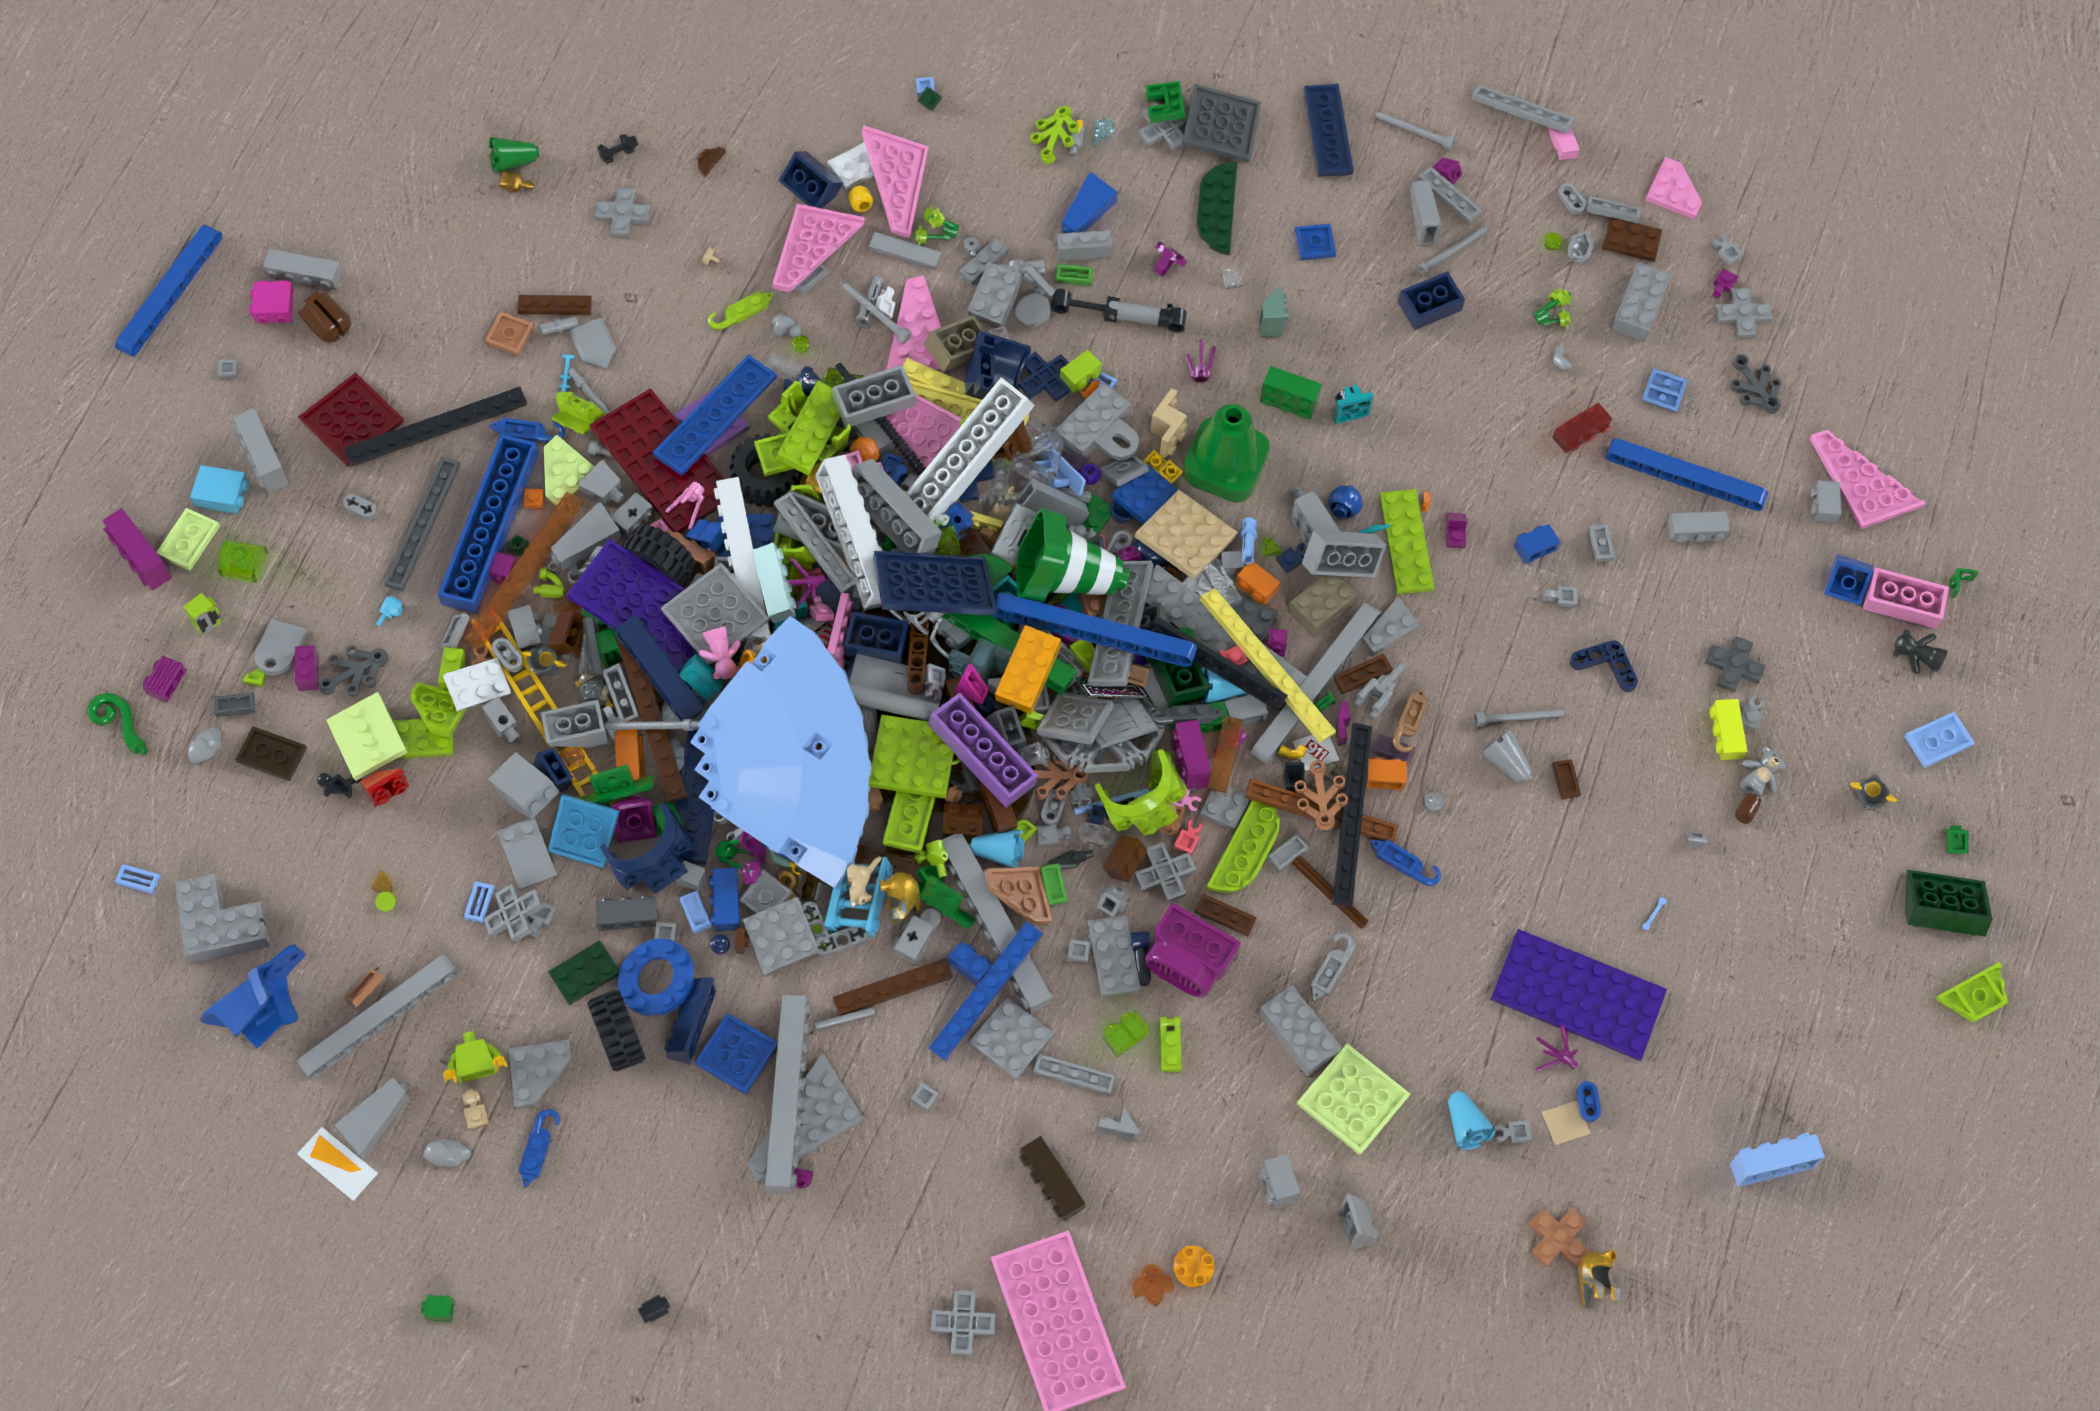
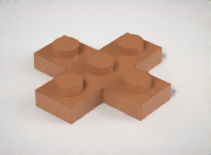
(1559, 1237)

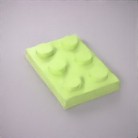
(188, 539)

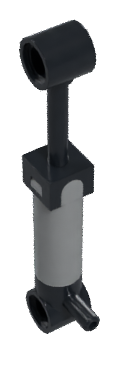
(1170, 317)

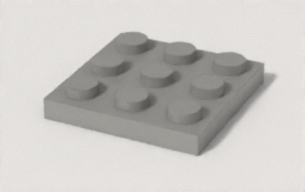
(1075, 718)
(781, 936)
(1011, 1038)

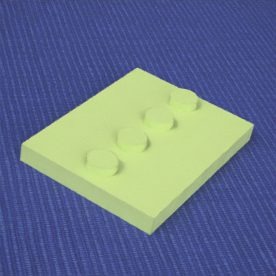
(366, 736)

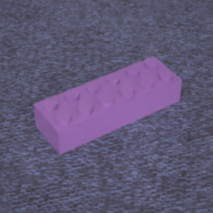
(982, 750)

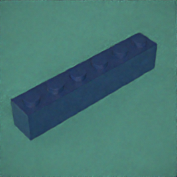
(658, 669)

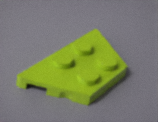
(1977, 995)

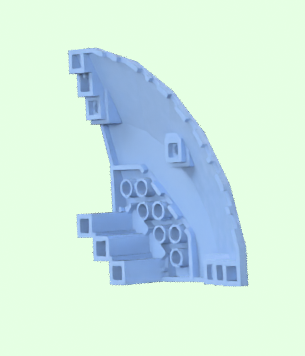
(766, 756)

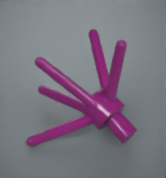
(810, 583)
(1563, 1055)

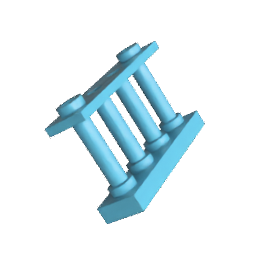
(839, 902)

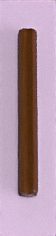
(1327, 889)

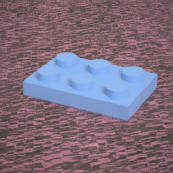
(1939, 739)

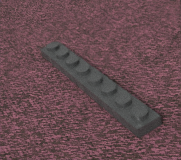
(422, 524)

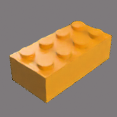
(1028, 669)

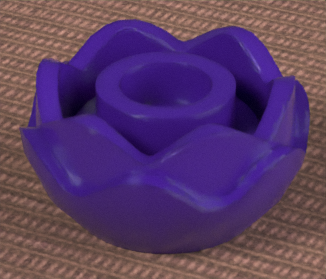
(1094, 476)

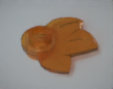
(1152, 1288)

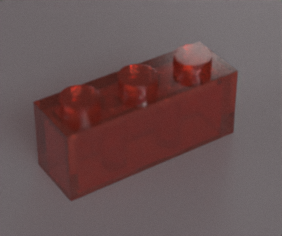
(1582, 428)

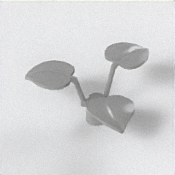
(928, 615)

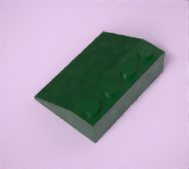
(1947, 903)

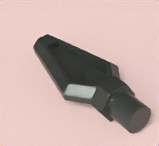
(1072, 858)

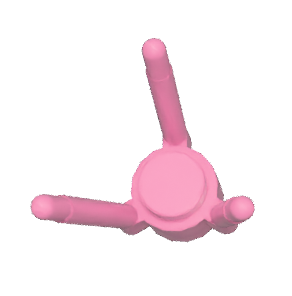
(692, 493)

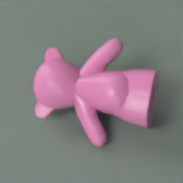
(719, 653)

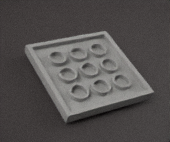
(714, 603)

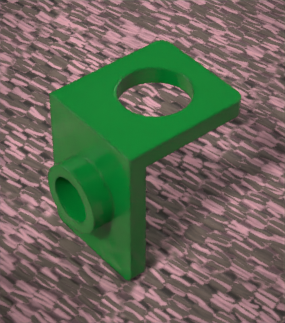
(1954, 582)

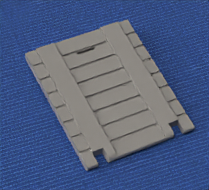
(1125, 721)

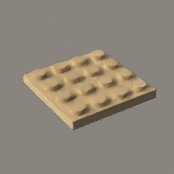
(1186, 534)

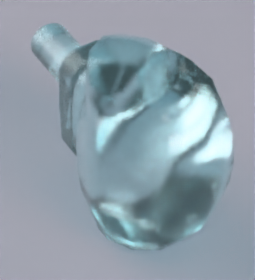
(1103, 129)

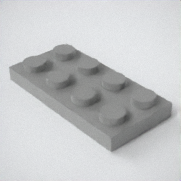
(1113, 956)

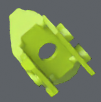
(576, 412)

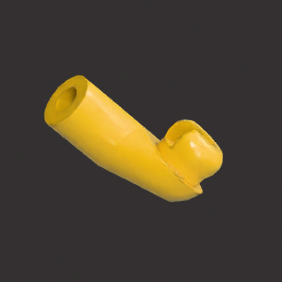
(1293, 754)

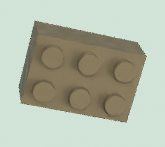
(954, 343)
(1322, 603)

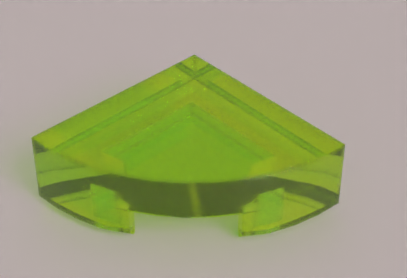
(1270, 548)

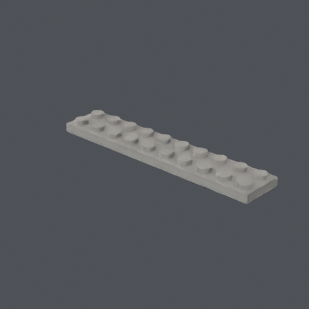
(1188, 611)

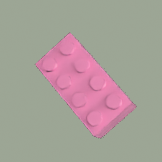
(1906, 598)

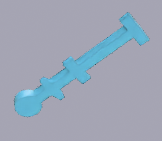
(566, 377)

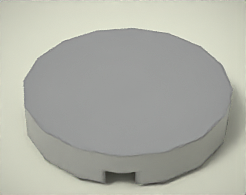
(1033, 310)

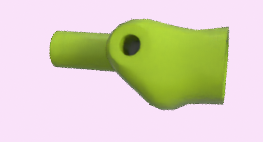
(937, 856)

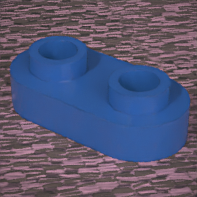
(1588, 1102)

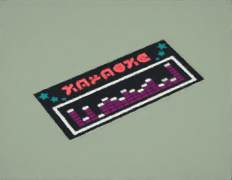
(1130, 690)

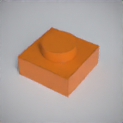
(534, 498)

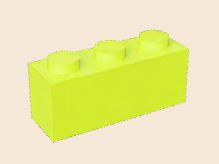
(1728, 729)

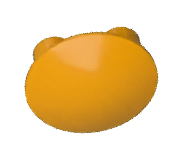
(1193, 1266)

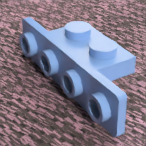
(1066, 474)

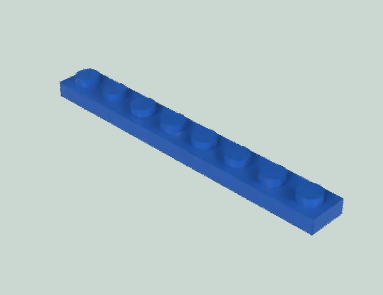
(985, 991)

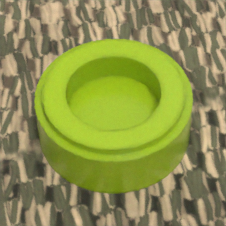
(385, 901)

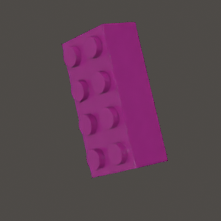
(135, 550)

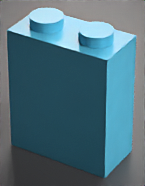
(219, 489)

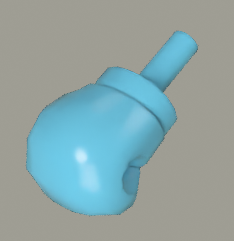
(389, 608)

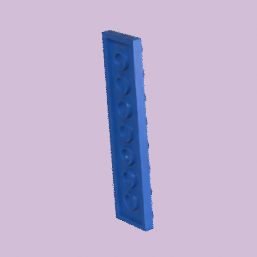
(714, 415)

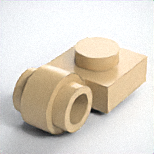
(476, 1114)

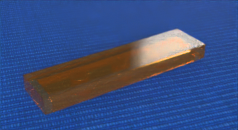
(1225, 754)

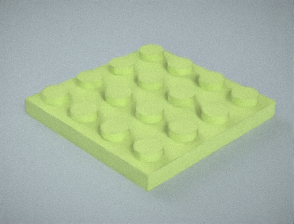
(1353, 1099)

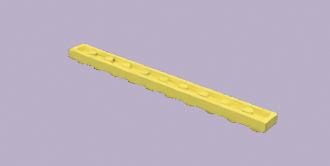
(1267, 665)

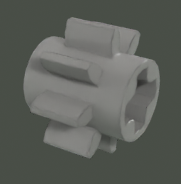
(1081, 795)

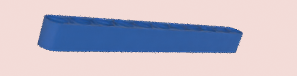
(1095, 630)

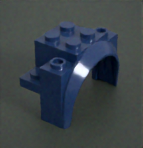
(661, 863)

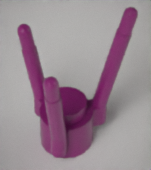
(1201, 372)

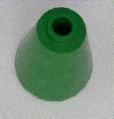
(510, 153)

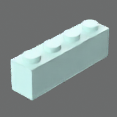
(774, 583)

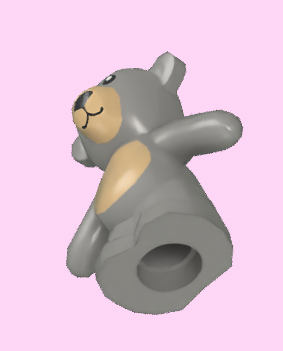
(1763, 772)

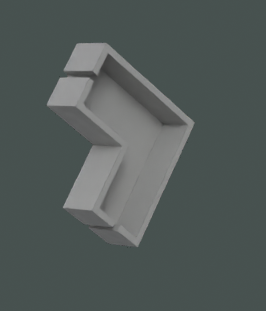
(215, 931)

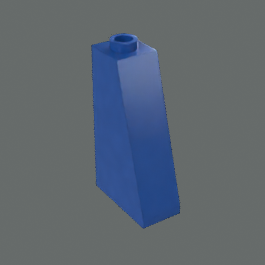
(1089, 205)

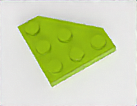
(436, 709)

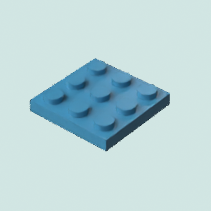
(582, 830)

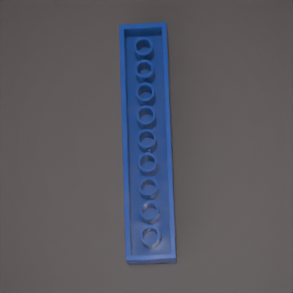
(488, 523)

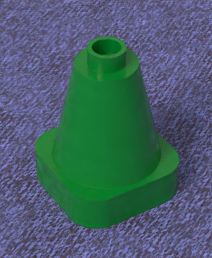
(1227, 455)

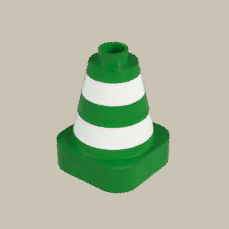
(1064, 562)

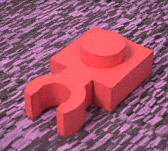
(1187, 839)

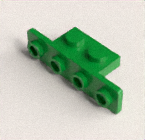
(616, 784)
(946, 900)

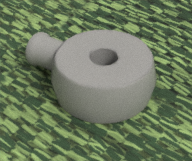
(971, 246)

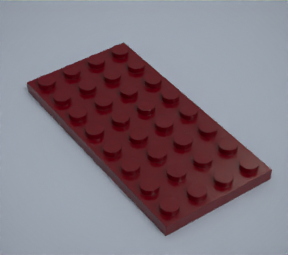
(632, 436)

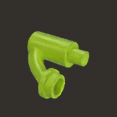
(550, 591)

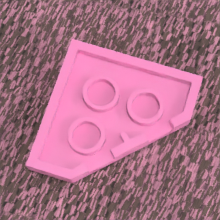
(1674, 190)

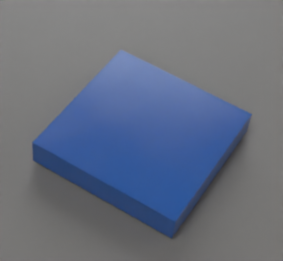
(1315, 242)

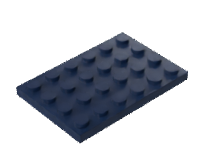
(934, 583)

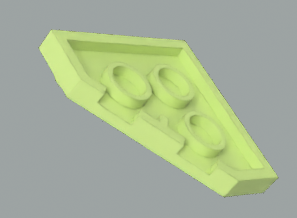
(563, 469)

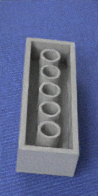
(895, 511)
(821, 518)

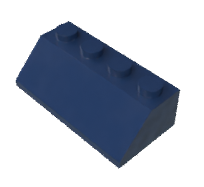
(691, 1021)

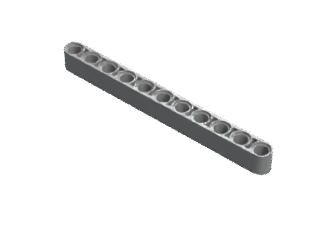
(1317, 681)

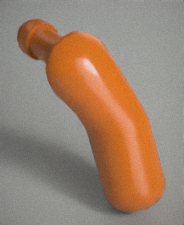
(1426, 501)

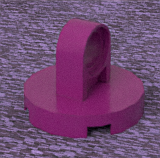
(1167, 259)

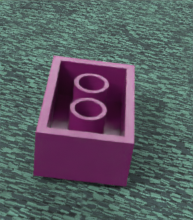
(1191, 754)

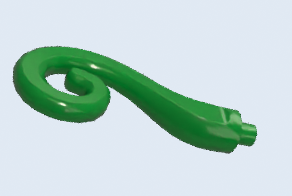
(129, 736)

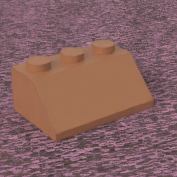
(703, 557)

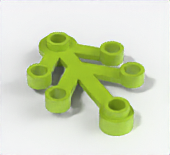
(1061, 116)

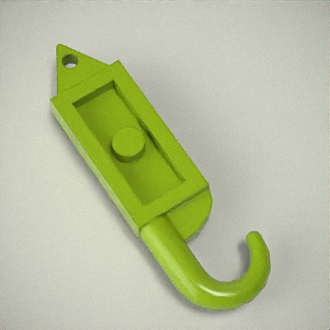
(742, 310)

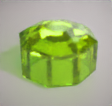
(800, 344)

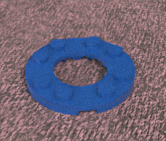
(672, 996)

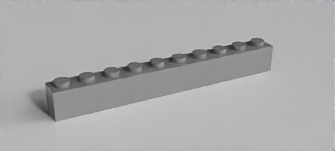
(994, 920)
(786, 1095)

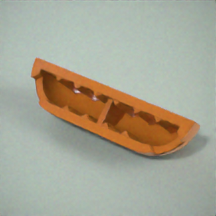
(630, 751)

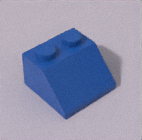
(1848, 579)

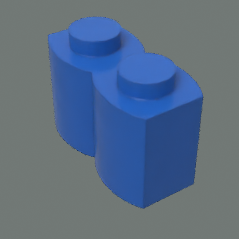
(707, 534)

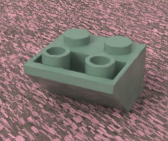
(1273, 314)

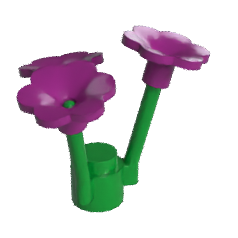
(752, 846)

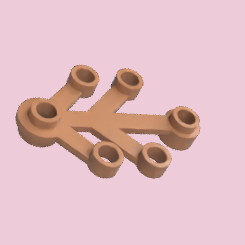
(1056, 775)
(1321, 797)

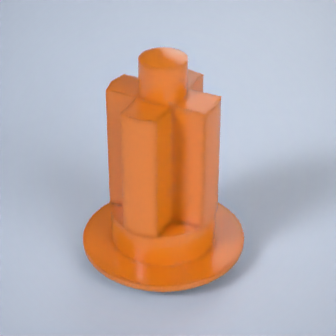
(1090, 389)

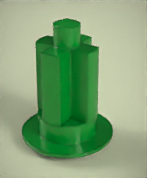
(1325, 701)

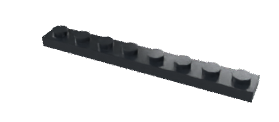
(1224, 667)

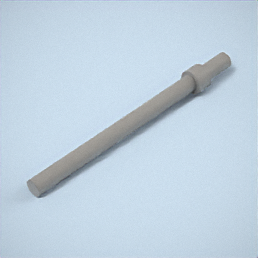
(582, 384)
(686, 725)

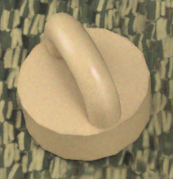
(709, 256)

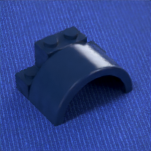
(994, 359)

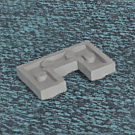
(1017, 522)

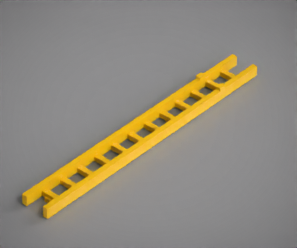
(530, 710)

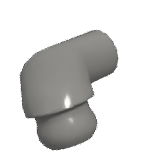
(1560, 361)

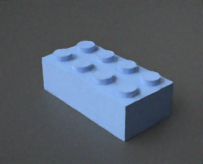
(1776, 1159)

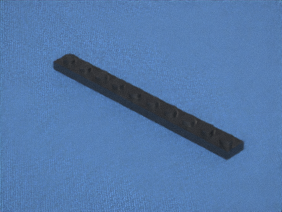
(435, 426)
(1352, 815)

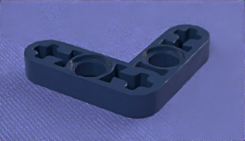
(1607, 656)

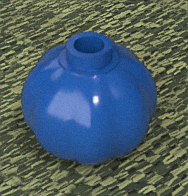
(1345, 501)

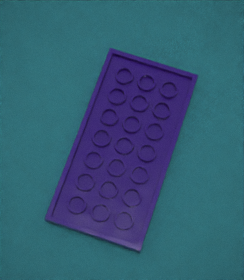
(625, 586)
(1579, 994)

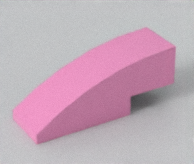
(1564, 144)

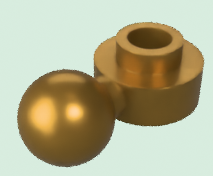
(783, 878)

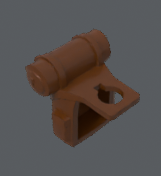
(1017, 442)

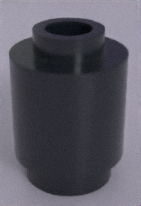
(654, 1309)

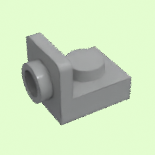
(1035, 754)

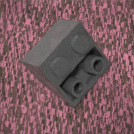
(1008, 726)

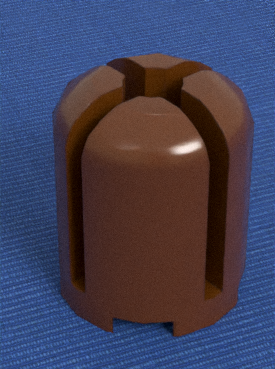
(325, 317)

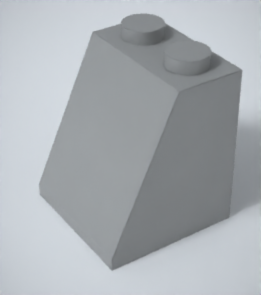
(523, 786)

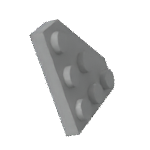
(537, 1069)

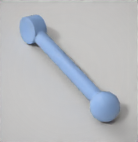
(1661, 902)

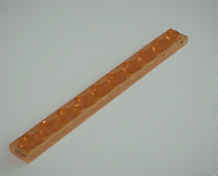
(523, 571)

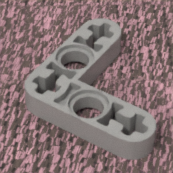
(825, 937)

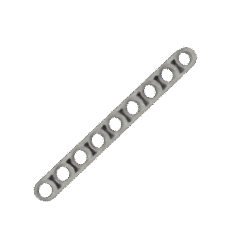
(377, 1016)

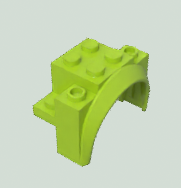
(788, 411)
(1151, 809)

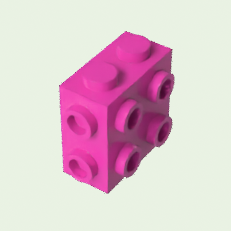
(272, 301)

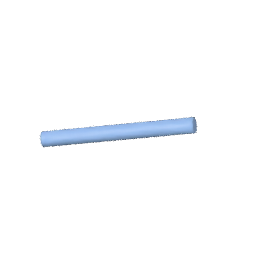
(1136, 794)

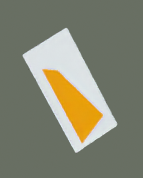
(337, 1163)

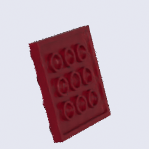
(350, 416)

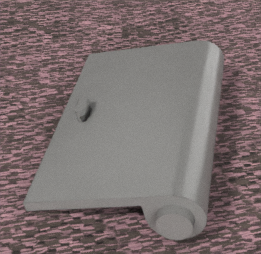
(884, 687)

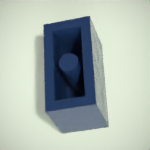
(553, 767)

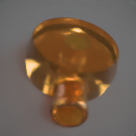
(575, 752)

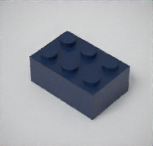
(1431, 300)
(877, 637)

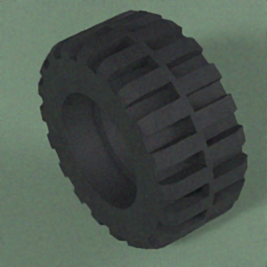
(756, 490)
(661, 552)
(616, 1030)

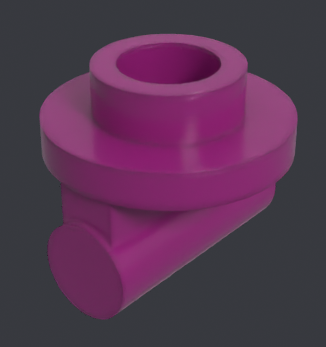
(803, 1177)

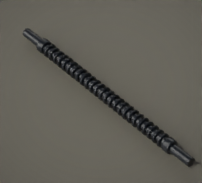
(903, 447)

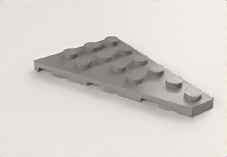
(825, 1115)

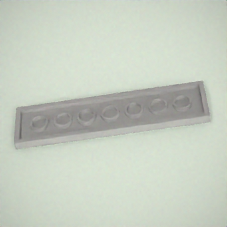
(1126, 607)

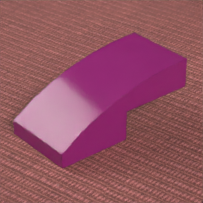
(1342, 721)

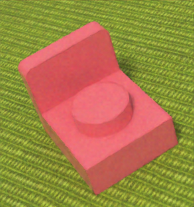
(1235, 655)

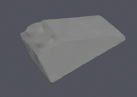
(575, 726)
(527, 853)
(1357, 1222)

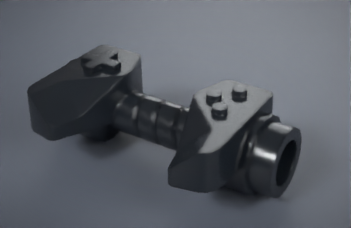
(627, 145)

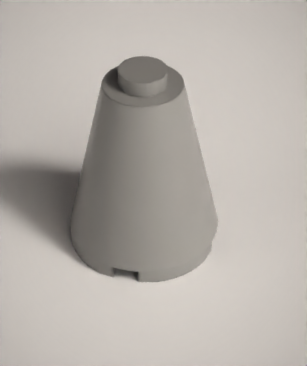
(1509, 757)

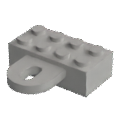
(1098, 423)

